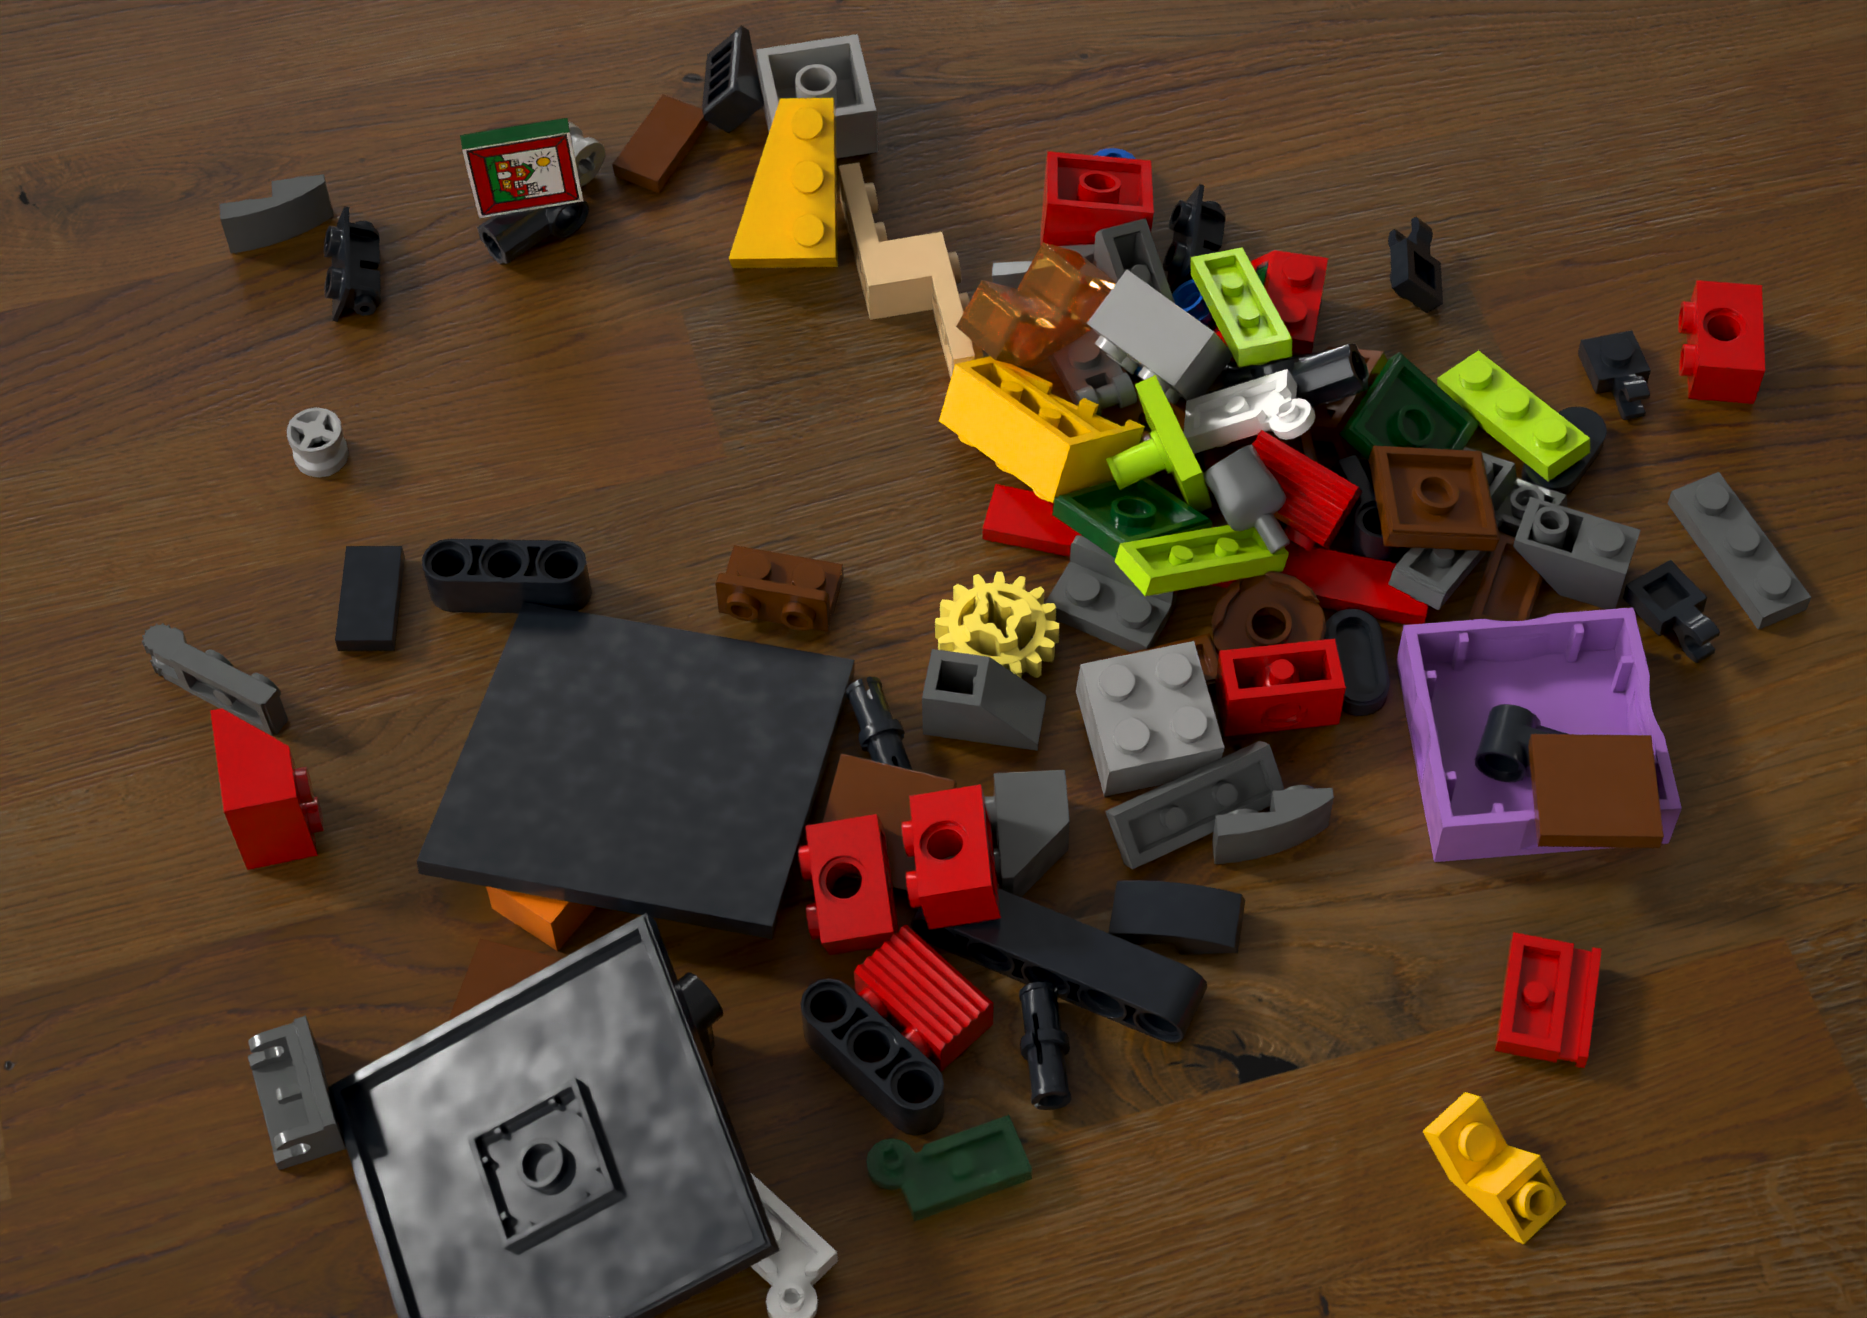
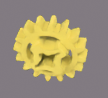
(1000, 624)

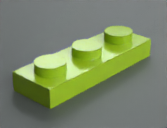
(1241, 307)
(1515, 416)
(1196, 559)

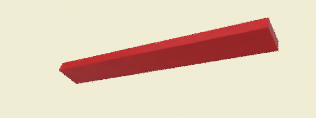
(1335, 577)

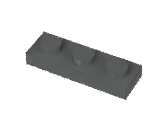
(1739, 550)
(1188, 805)

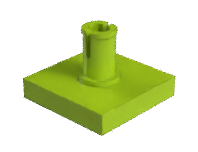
(1165, 450)

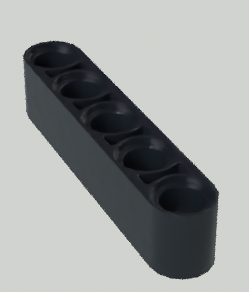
(1082, 962)

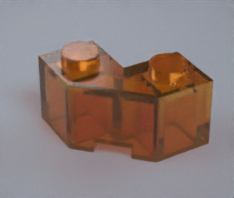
(1042, 313)

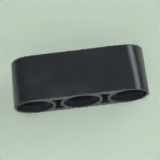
(484, 562)
(878, 1082)

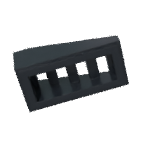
(731, 82)

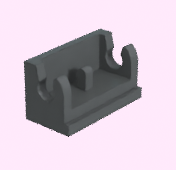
(294, 1094)

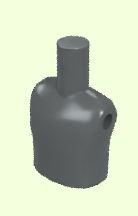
(1249, 495)

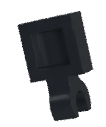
(1413, 270)
(1617, 366)
(1672, 601)

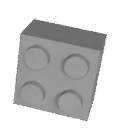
(824, 70)
(1160, 337)
(1148, 717)

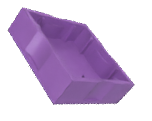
(1567, 668)

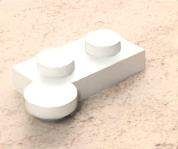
(1245, 410)
(798, 1264)

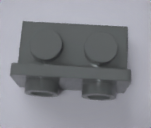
(1105, 603)

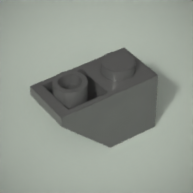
(1576, 551)
(980, 702)
(1029, 825)

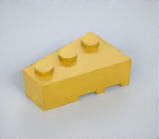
(794, 192)
(1030, 430)

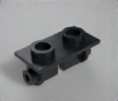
(1194, 226)
(345, 282)

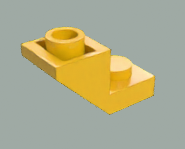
(1498, 1178)

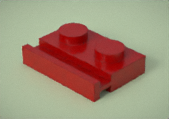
(1548, 1000)

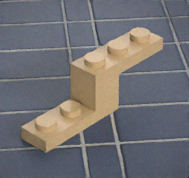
(904, 272)

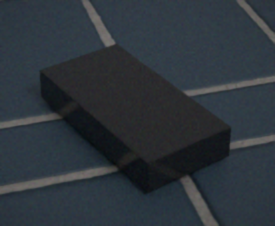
(370, 598)

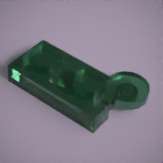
(951, 1168)

